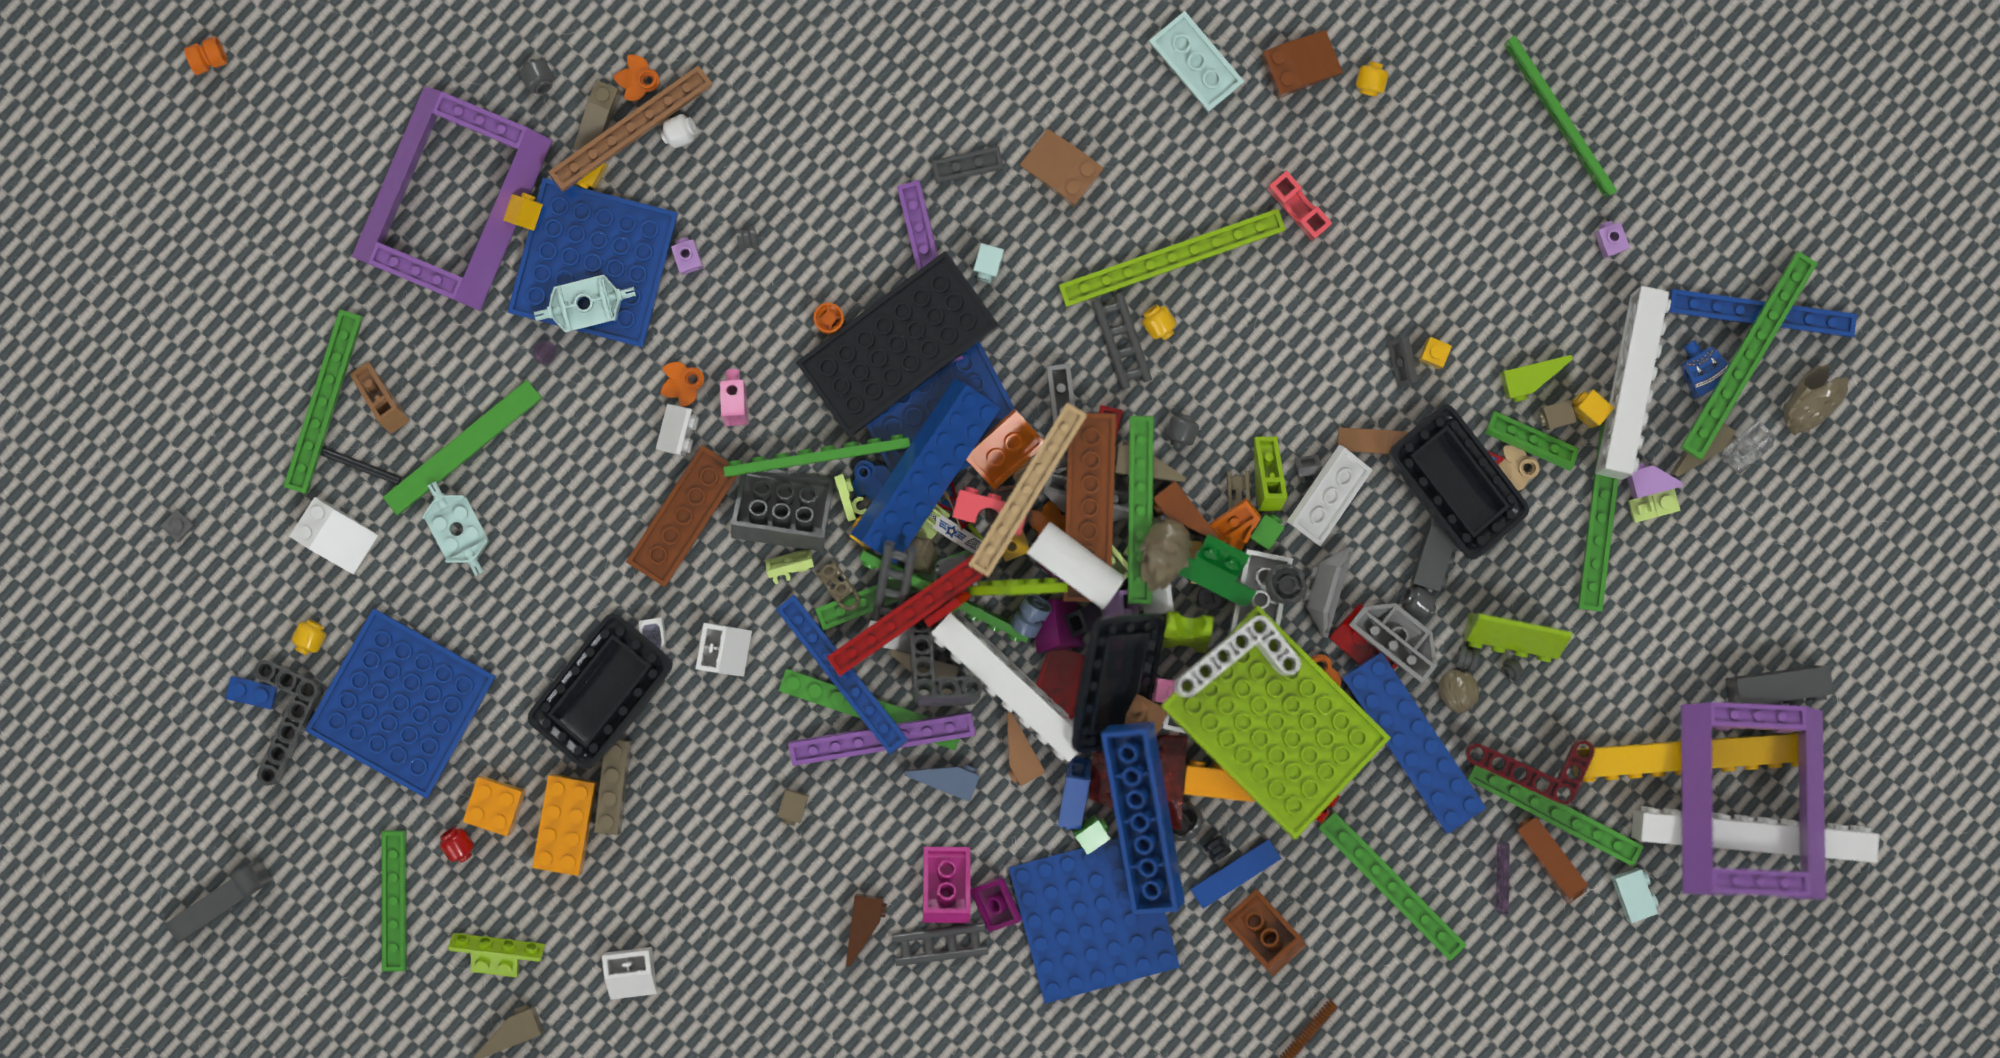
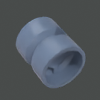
(1029, 617)

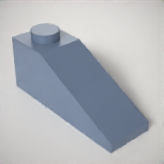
(952, 780)

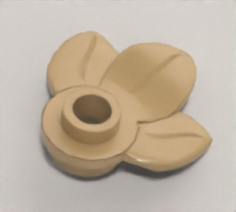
(1514, 464)

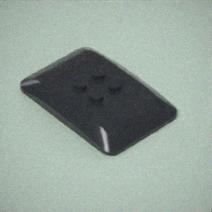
(1458, 482)
(1116, 666)
(600, 691)

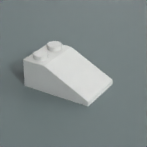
(334, 535)

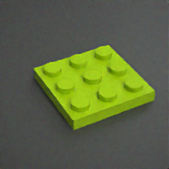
(1018, 586)

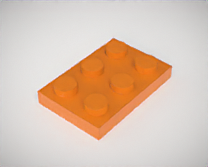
(1004, 449)

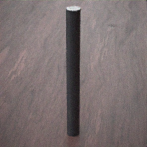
(359, 465)

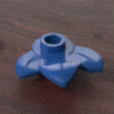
(873, 482)

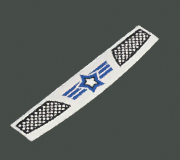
(953, 532)

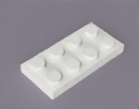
(1329, 495)

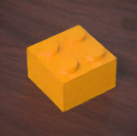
(494, 805)

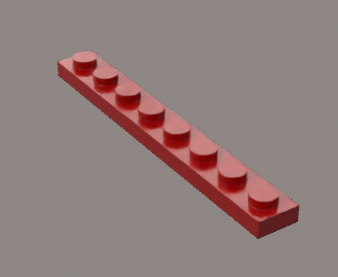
(904, 617)

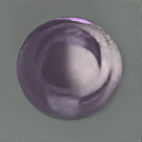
(545, 352)

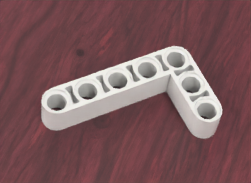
(1234, 652)

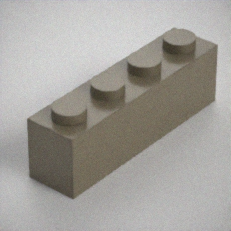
(613, 788)

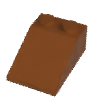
(1301, 63)
(1175, 505)
(1264, 932)

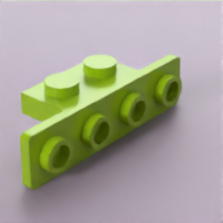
(496, 955)

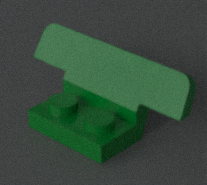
(1218, 568)

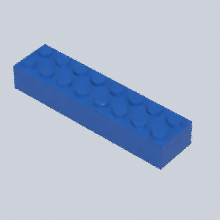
(926, 468)
(1413, 743)
(1143, 818)

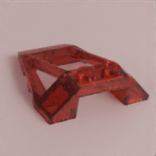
(1173, 770)

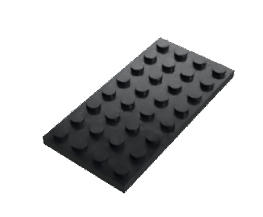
(897, 344)

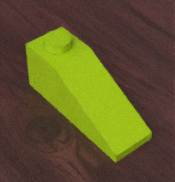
(1527, 379)
(1269, 475)

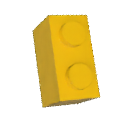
(1591, 408)

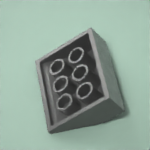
(783, 509)

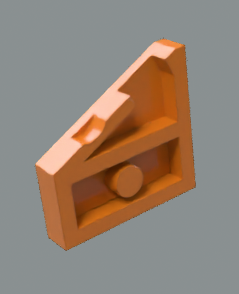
(1236, 524)

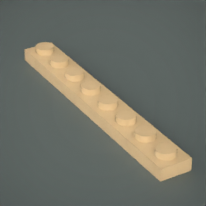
(1027, 489)

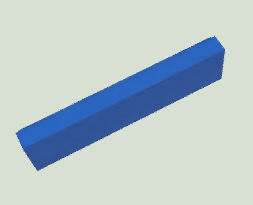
(1235, 873)

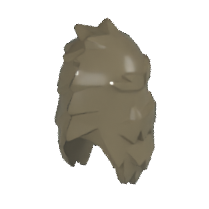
(1813, 400)
(1164, 553)

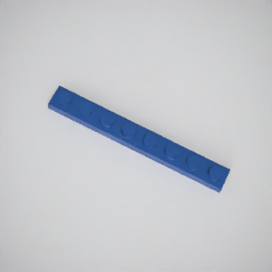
(1747, 310)
(849, 683)

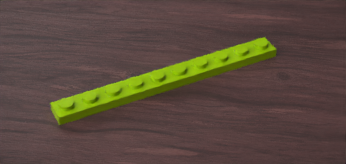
(1172, 257)

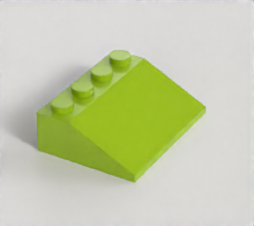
(1515, 636)

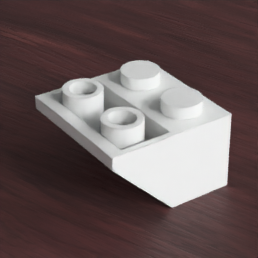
(677, 430)
(723, 649)
(629, 973)

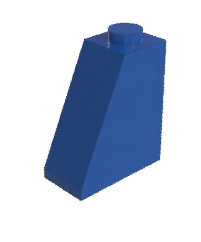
(1074, 793)

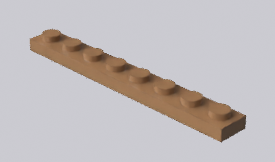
(630, 128)

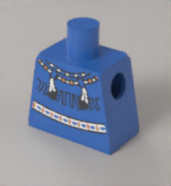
(1702, 369)

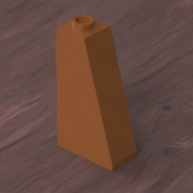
(1552, 860)

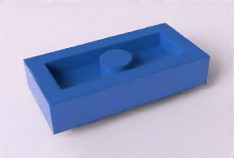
(251, 692)

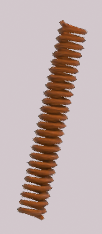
(1313, 1028)

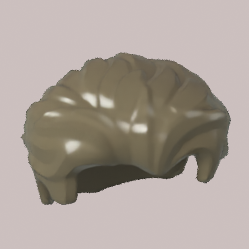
(1458, 690)

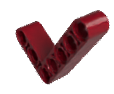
(1533, 774)

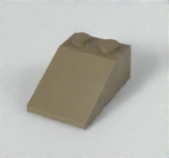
(1161, 471)

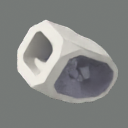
(654, 631)

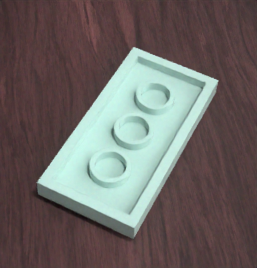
(1196, 61)

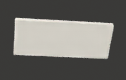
(1076, 565)

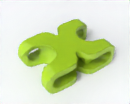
(1188, 631)

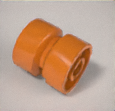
(205, 55)
(829, 318)

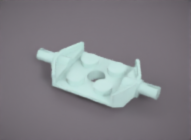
(604, 303)
(440, 517)

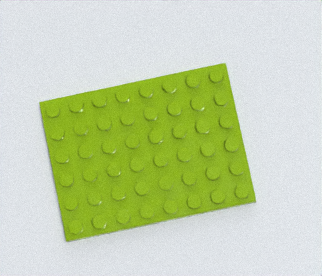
(1276, 735)

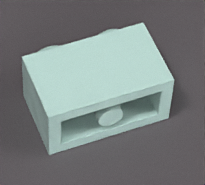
(988, 263)
(1635, 894)

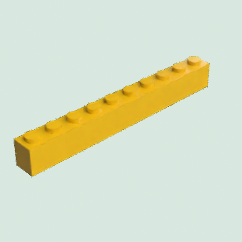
(1666, 756)

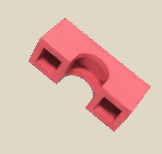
(1298, 207)
(970, 504)

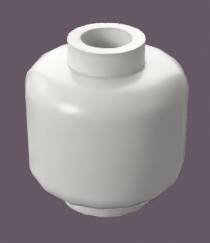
(678, 131)

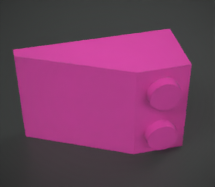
(946, 885)

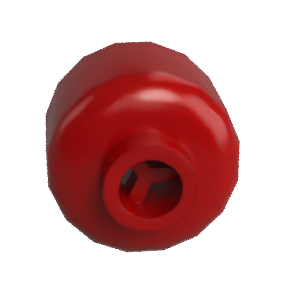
(456, 845)

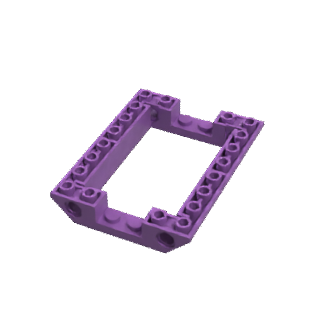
(497, 234)
(1696, 800)

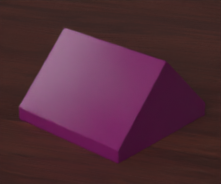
(1054, 631)
(996, 904)

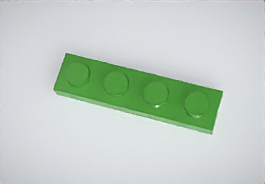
(1532, 441)

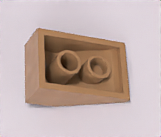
(1062, 167)

